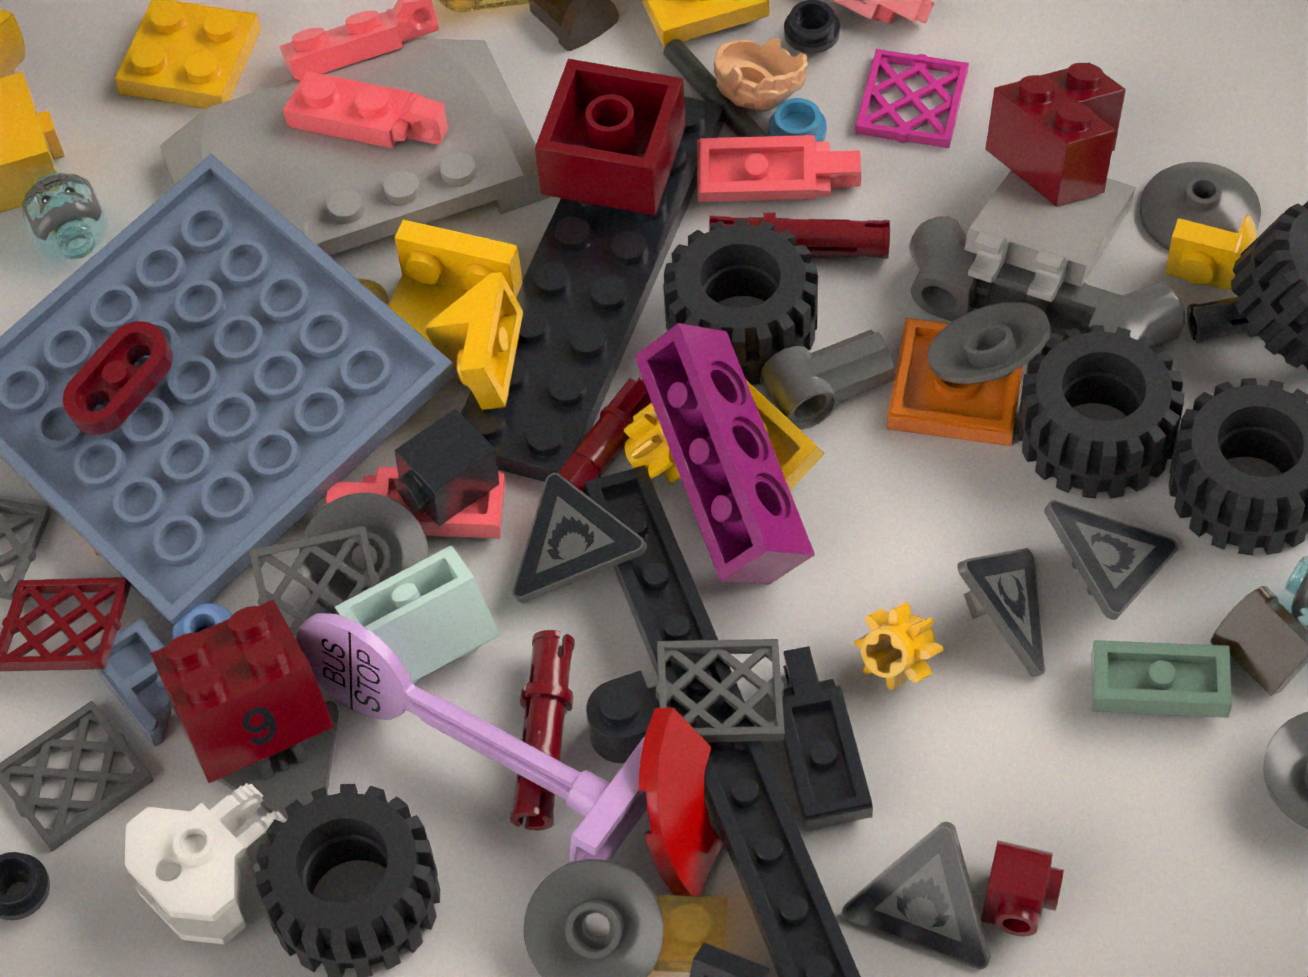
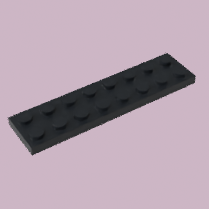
(582, 311)

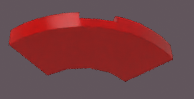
(673, 776)

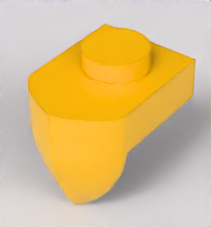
(1207, 253)

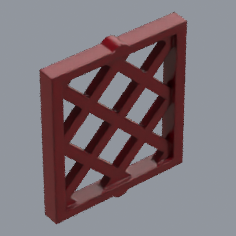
(58, 658)

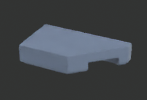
(136, 681)

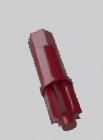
(607, 435)

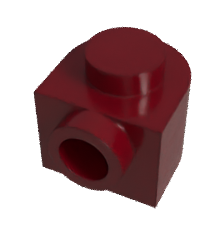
(1020, 887)

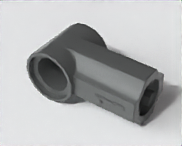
(812, 384)

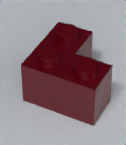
(1058, 130)

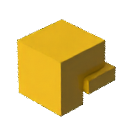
(26, 142)

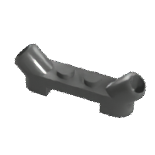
(950, 293)

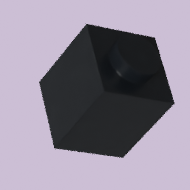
(445, 468)

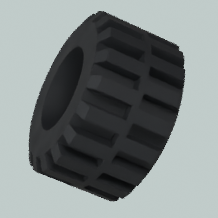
(751, 264)
(1274, 286)
(1110, 372)
(1226, 501)
(332, 833)

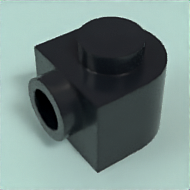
(620, 715)

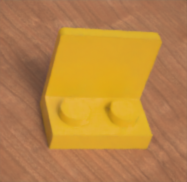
(442, 267)

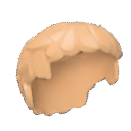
(758, 74)

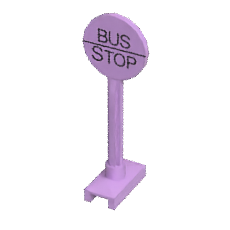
(372, 681)

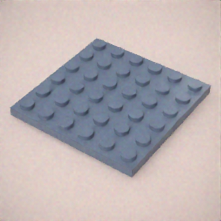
(268, 401)

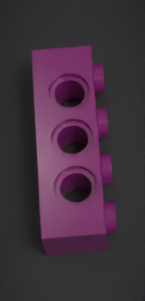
(723, 455)

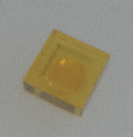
(687, 925)

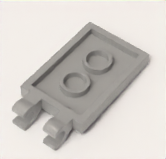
(1052, 241)

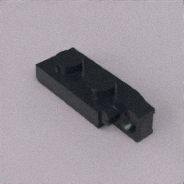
(821, 747)

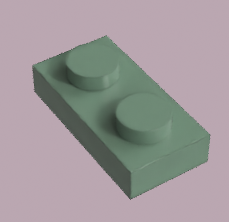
(1161, 678)

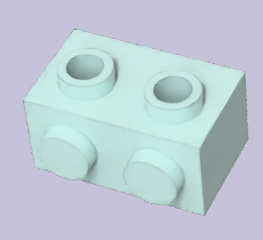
(426, 613)

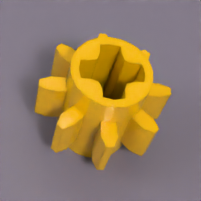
(649, 446)
(898, 645)

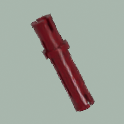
(828, 236)
(545, 706)

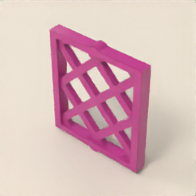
(920, 65)

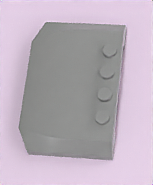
(361, 192)

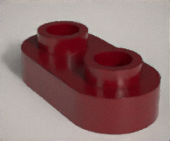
(115, 379)

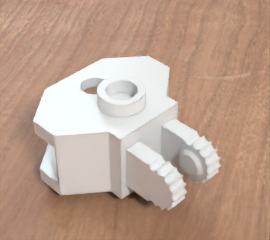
(194, 865)

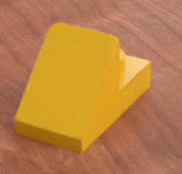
(481, 338)

